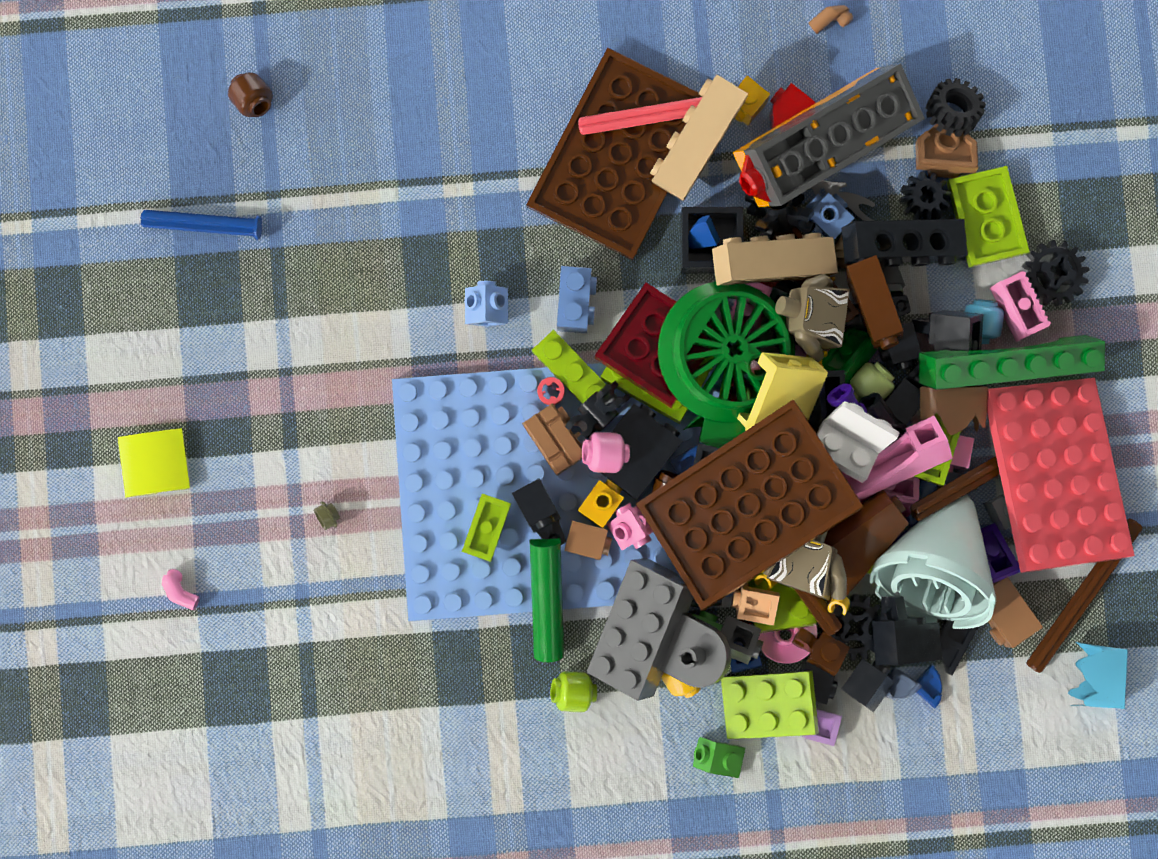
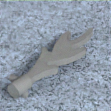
(851, 199)

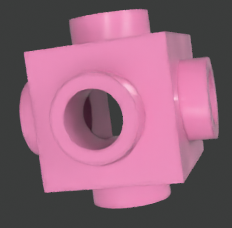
(628, 527)

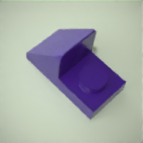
(999, 555)

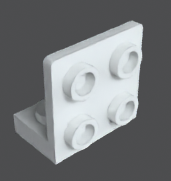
(855, 439)

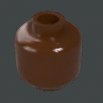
(250, 94)

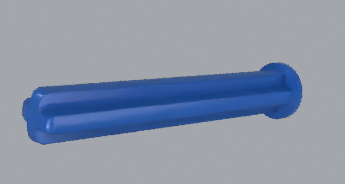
(202, 223)

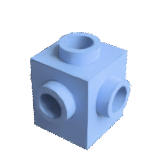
(486, 304)

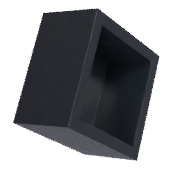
(728, 224)

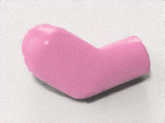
(175, 592)

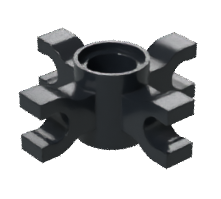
(781, 217)
(598, 411)

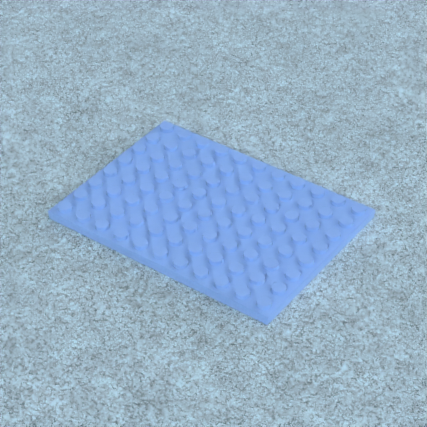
(468, 440)

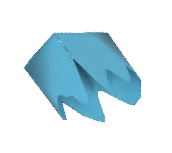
(1104, 675)

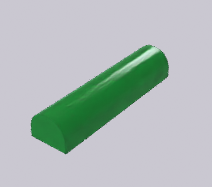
(547, 599)

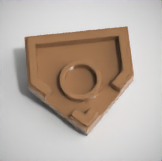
(946, 154)

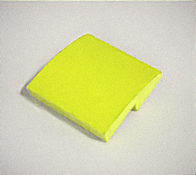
(153, 462)

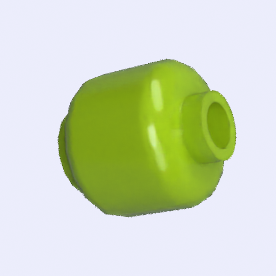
(573, 691)

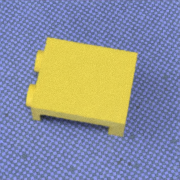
(786, 380)

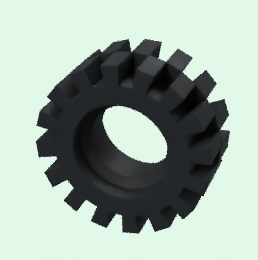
(947, 117)

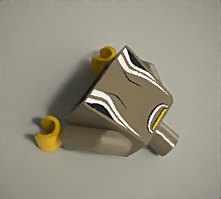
(815, 315)
(813, 570)

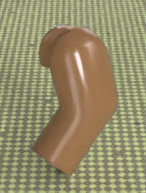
(831, 14)

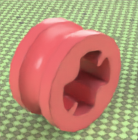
(548, 382)

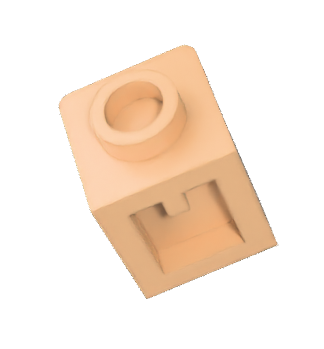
(755, 604)

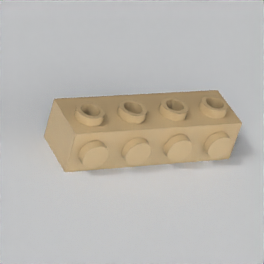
(699, 137)
(774, 259)

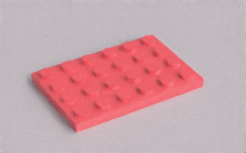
(1058, 474)

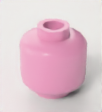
(605, 452)

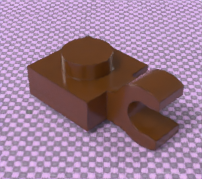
(825, 651)

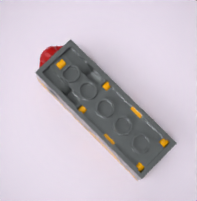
(828, 136)

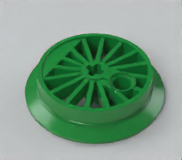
(681, 332)

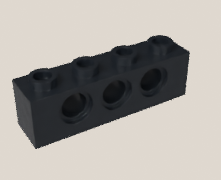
(946, 234)

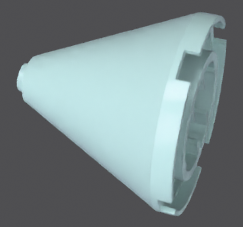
(940, 568)

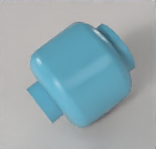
(992, 318)

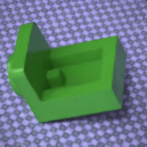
(718, 757)

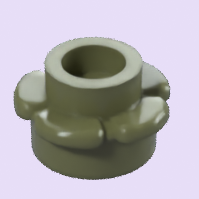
(327, 515)

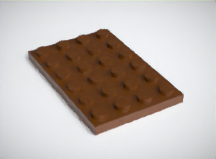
(604, 179)
(749, 505)

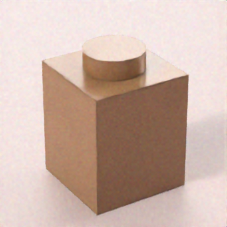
(587, 540)

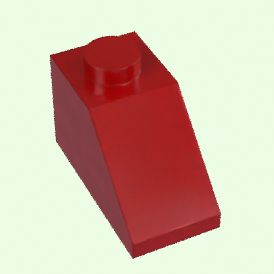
(788, 104)

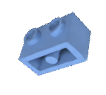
(574, 296)

